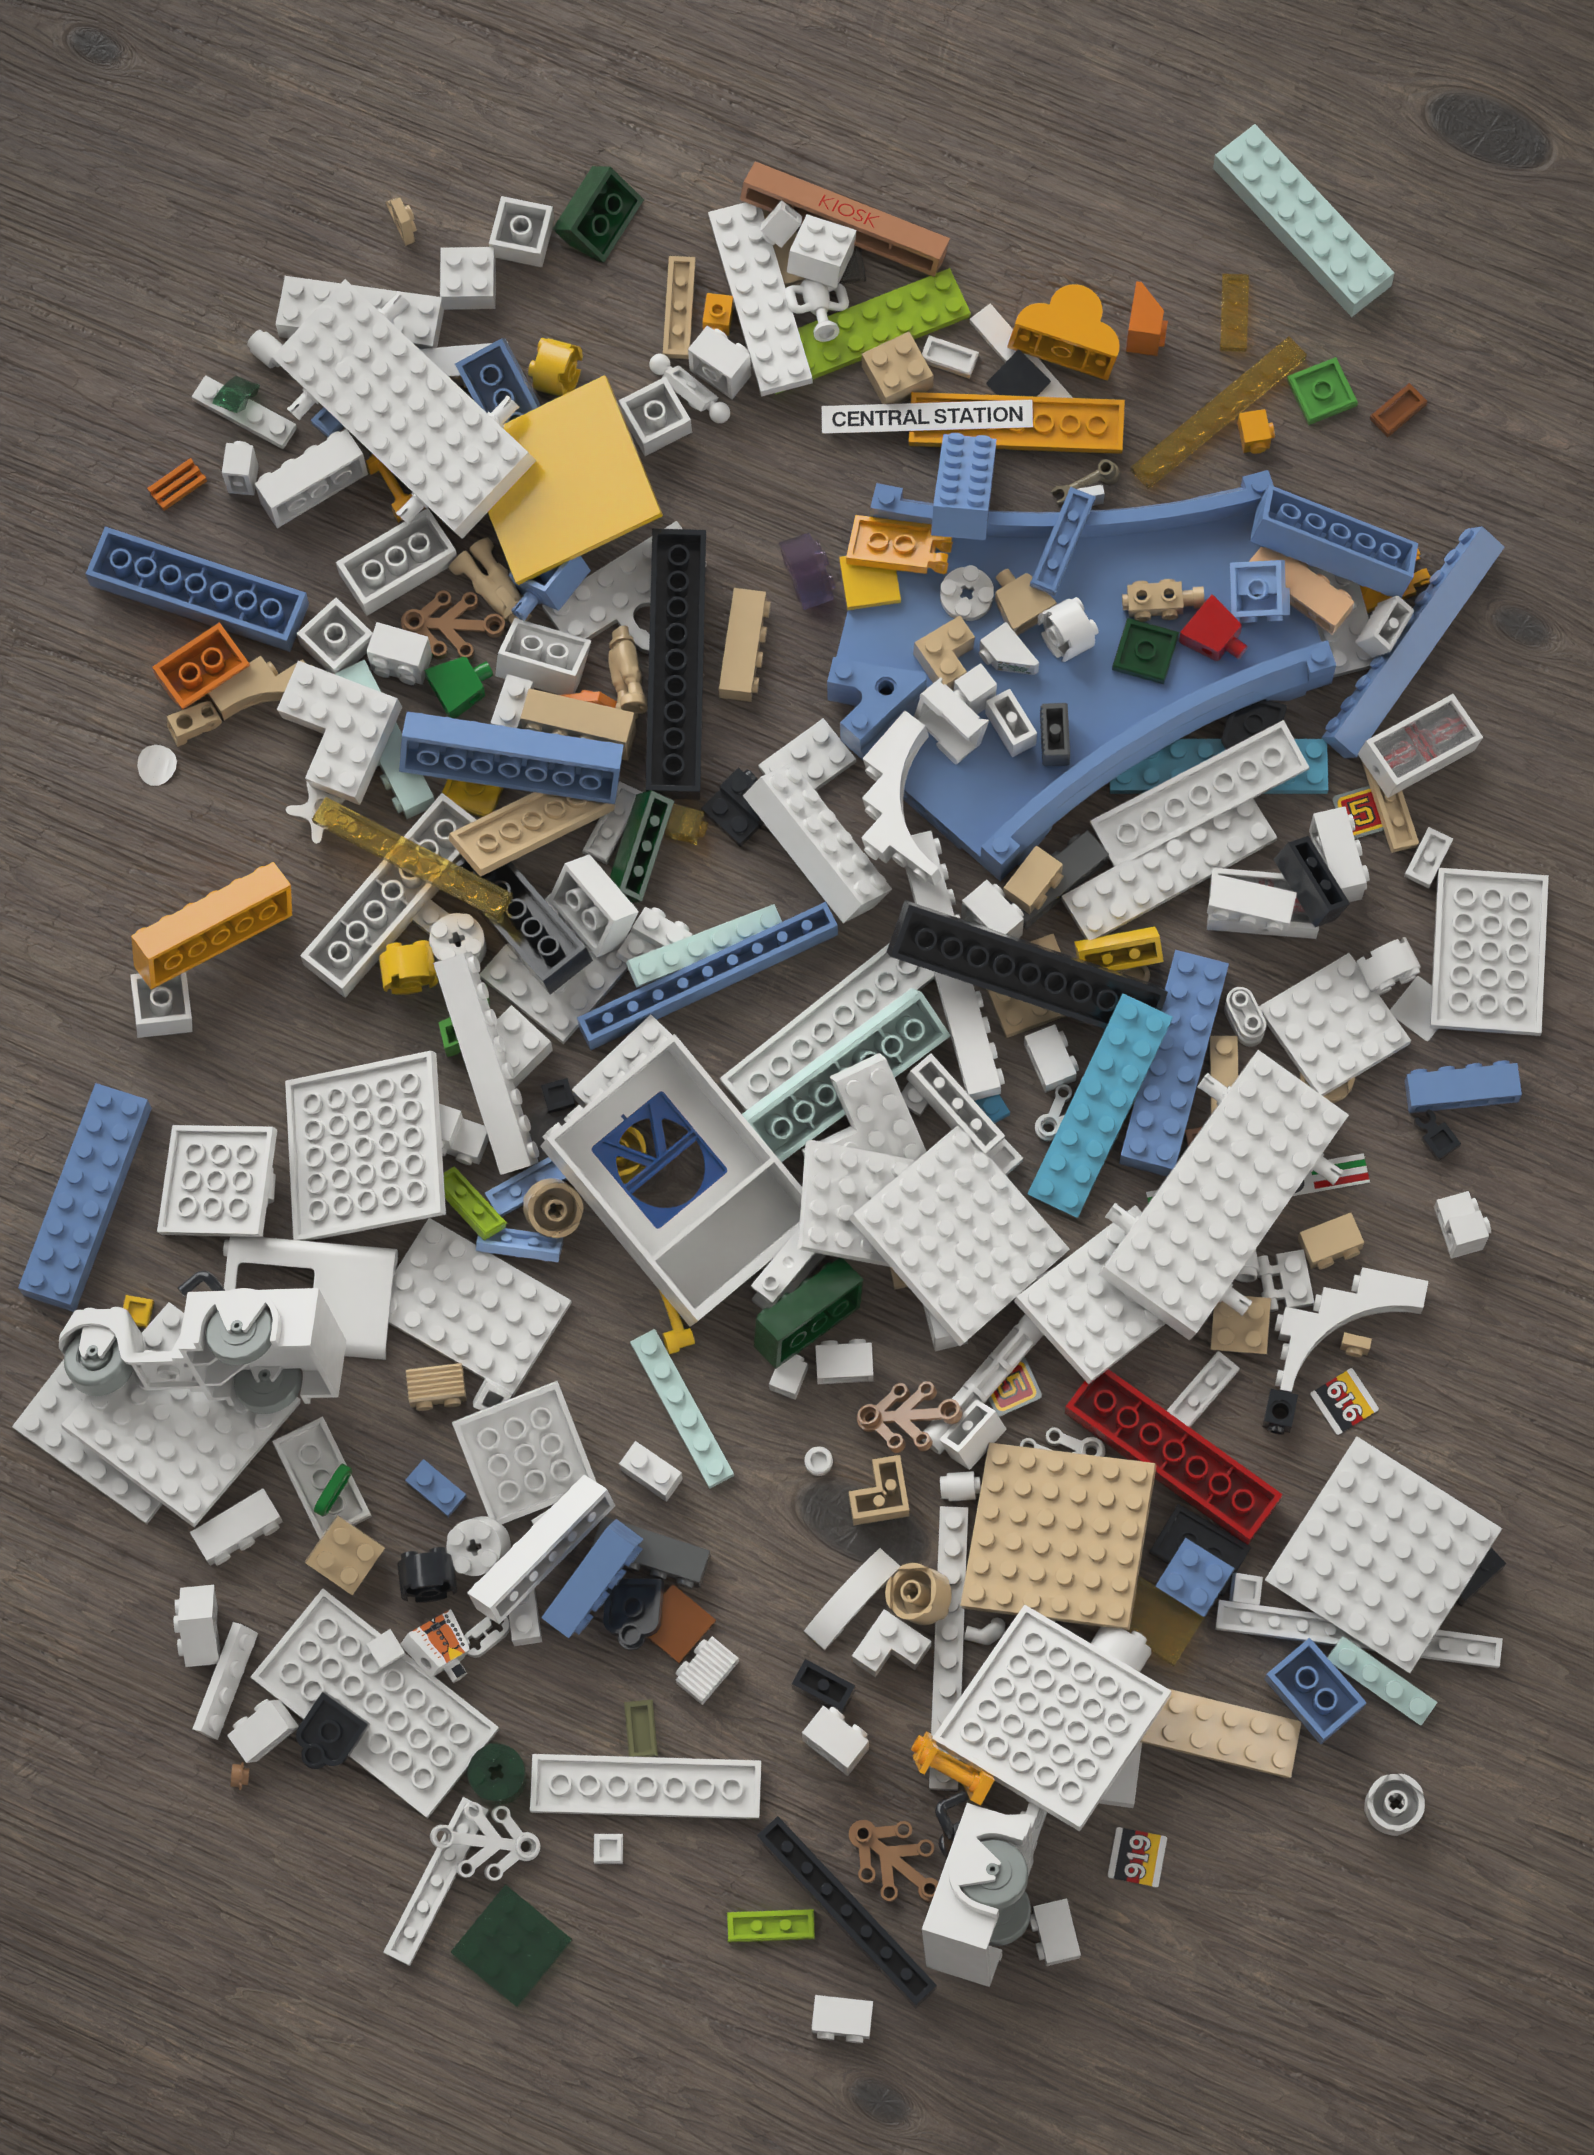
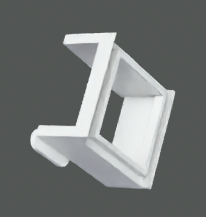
(950, 721)

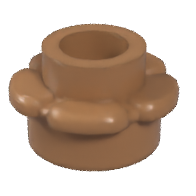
(239, 1775)

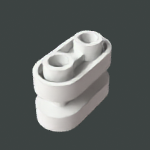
(1245, 1016)

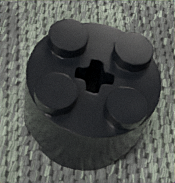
(426, 1575)

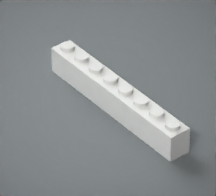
(486, 1062)

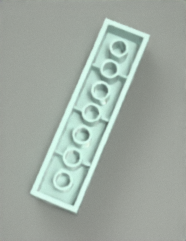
(1303, 220)
(808, 1100)

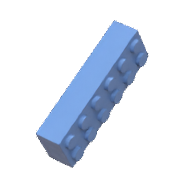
(964, 486)
(1334, 542)

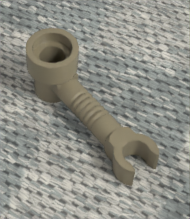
(1107, 478)

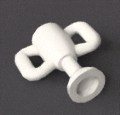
(818, 302)

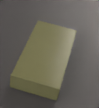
(641, 1728)

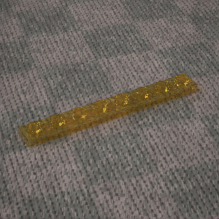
(1218, 412)
(412, 858)

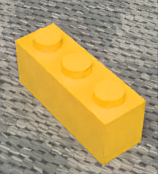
(1122, 949)

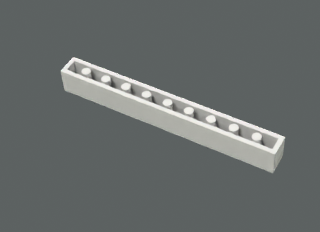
(958, 997)

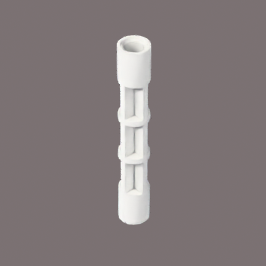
(990, 1374)

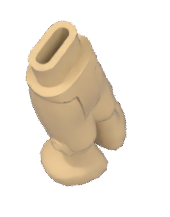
(496, 587)
(626, 672)

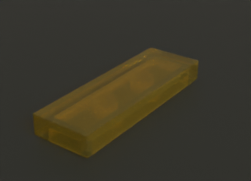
(1234, 312)

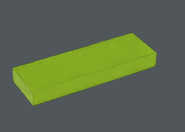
(471, 1205)
(771, 1925)

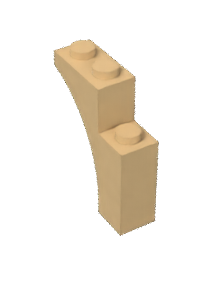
(250, 687)

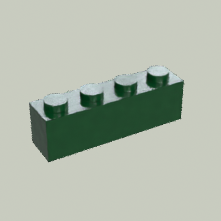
(640, 844)

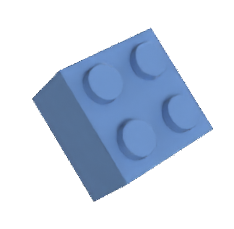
(1195, 1577)

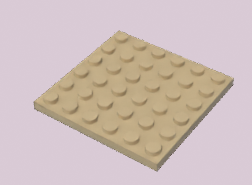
(1059, 1535)

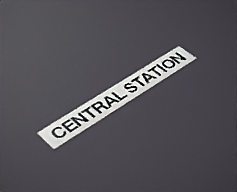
(927, 416)

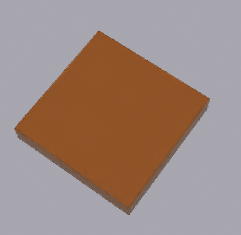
(681, 1624)

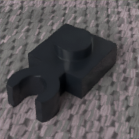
(1438, 1139)

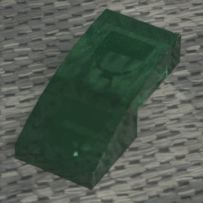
(235, 394)

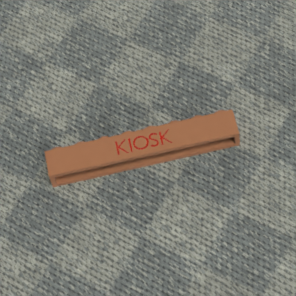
(875, 229)

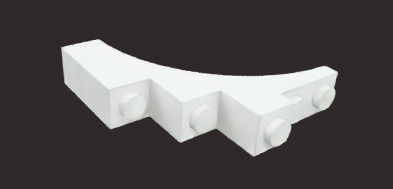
(889, 766)
(1374, 1294)

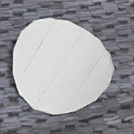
(156, 764)

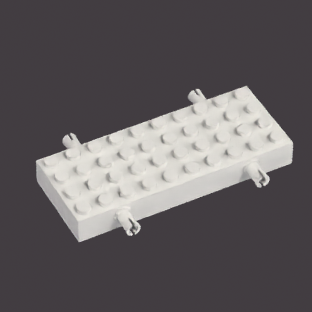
(404, 408)
(1223, 1195)

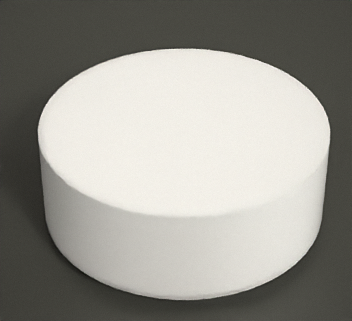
(818, 1461)

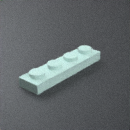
(1382, 1680)

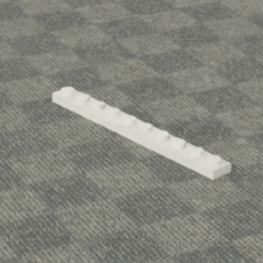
(1303, 1625)
(950, 1630)

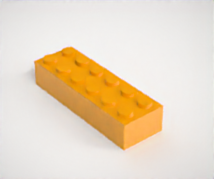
(211, 925)

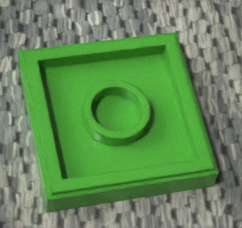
(1322, 391)

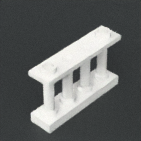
(784, 1273)

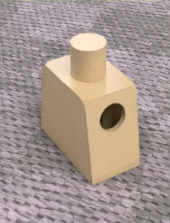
(1020, 602)

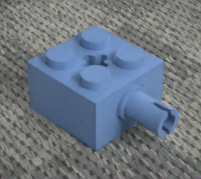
(550, 588)

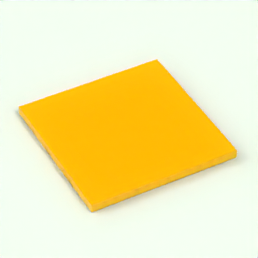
(580, 488)

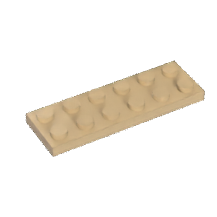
(522, 828)
(1226, 1733)

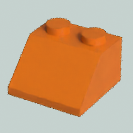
(1146, 324)

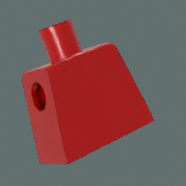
(1213, 631)

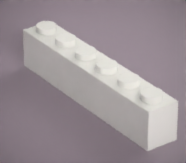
(541, 1549)

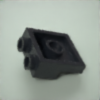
(731, 810)

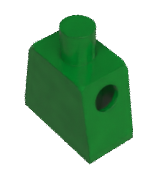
(458, 684)

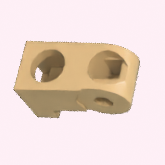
(193, 722)

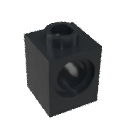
(1282, 1400)

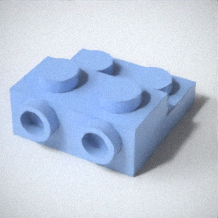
(1259, 590)

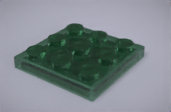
(511, 1946)

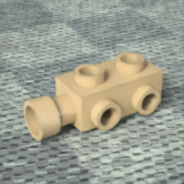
(1156, 603)

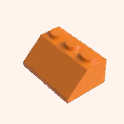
(200, 666)

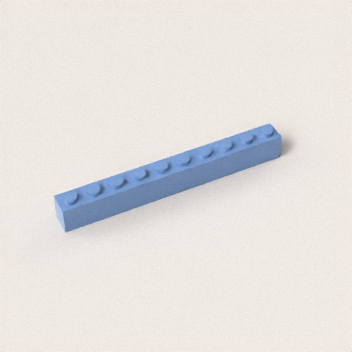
(1431, 617)
(708, 975)

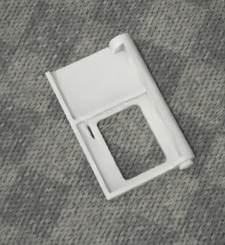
(350, 1277)

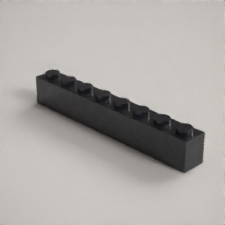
(846, 1912)

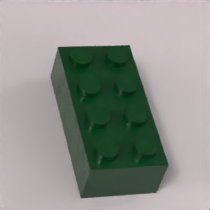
(807, 1312)

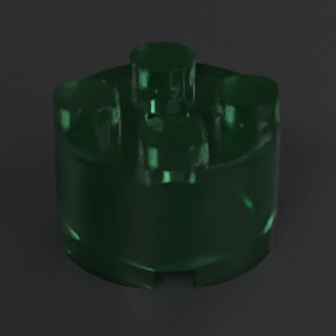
(499, 1790)

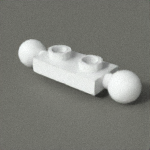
(690, 389)

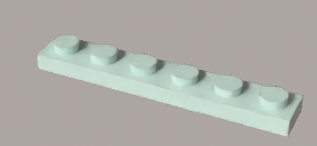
(694, 948)
(682, 1408)

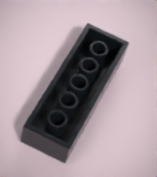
(534, 930)

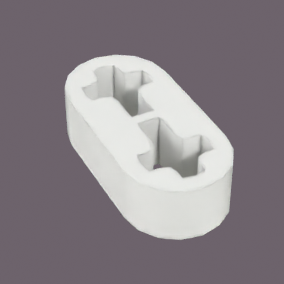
(489, 1640)

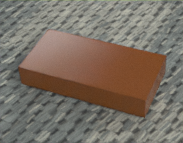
(1398, 410)

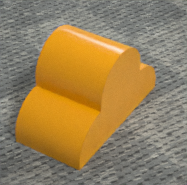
(1068, 332)

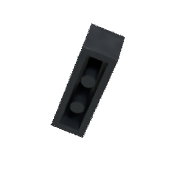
(1311, 881)

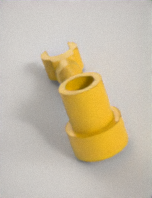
(678, 1336)

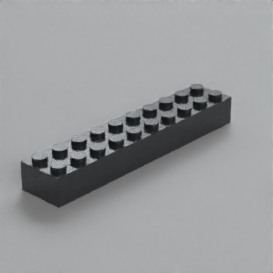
(676, 663)
(1015, 966)

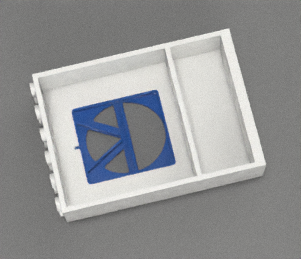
(734, 1219)

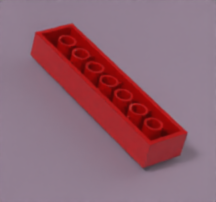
(1183, 1458)

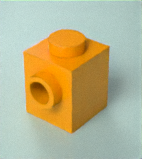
(718, 312)
(1255, 431)

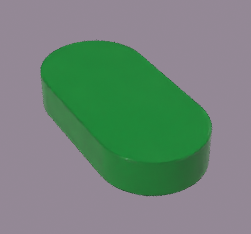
(333, 1490)

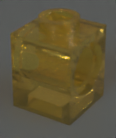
(686, 824)

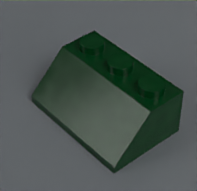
(598, 213)

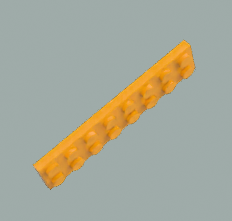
(1057, 424)

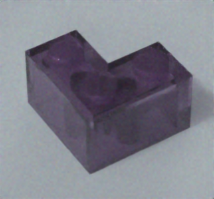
(807, 569)

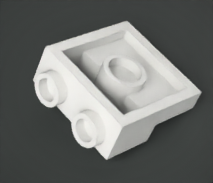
(650, 933)

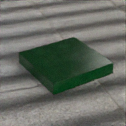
(1145, 651)

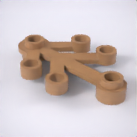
(449, 623)
(906, 1415)
(890, 1857)

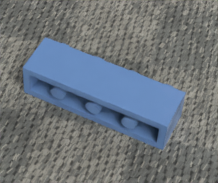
(1463, 1087)

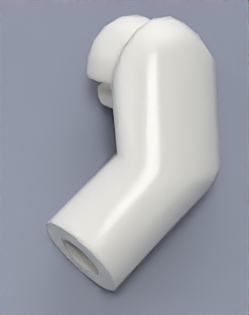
(988, 1634)

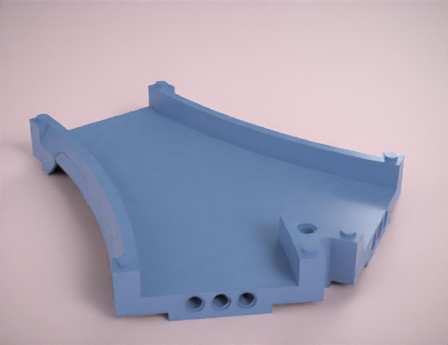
(1007, 804)

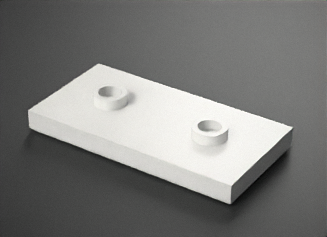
(310, 1461)

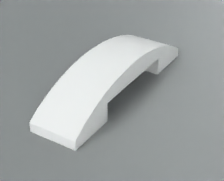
(851, 1598)

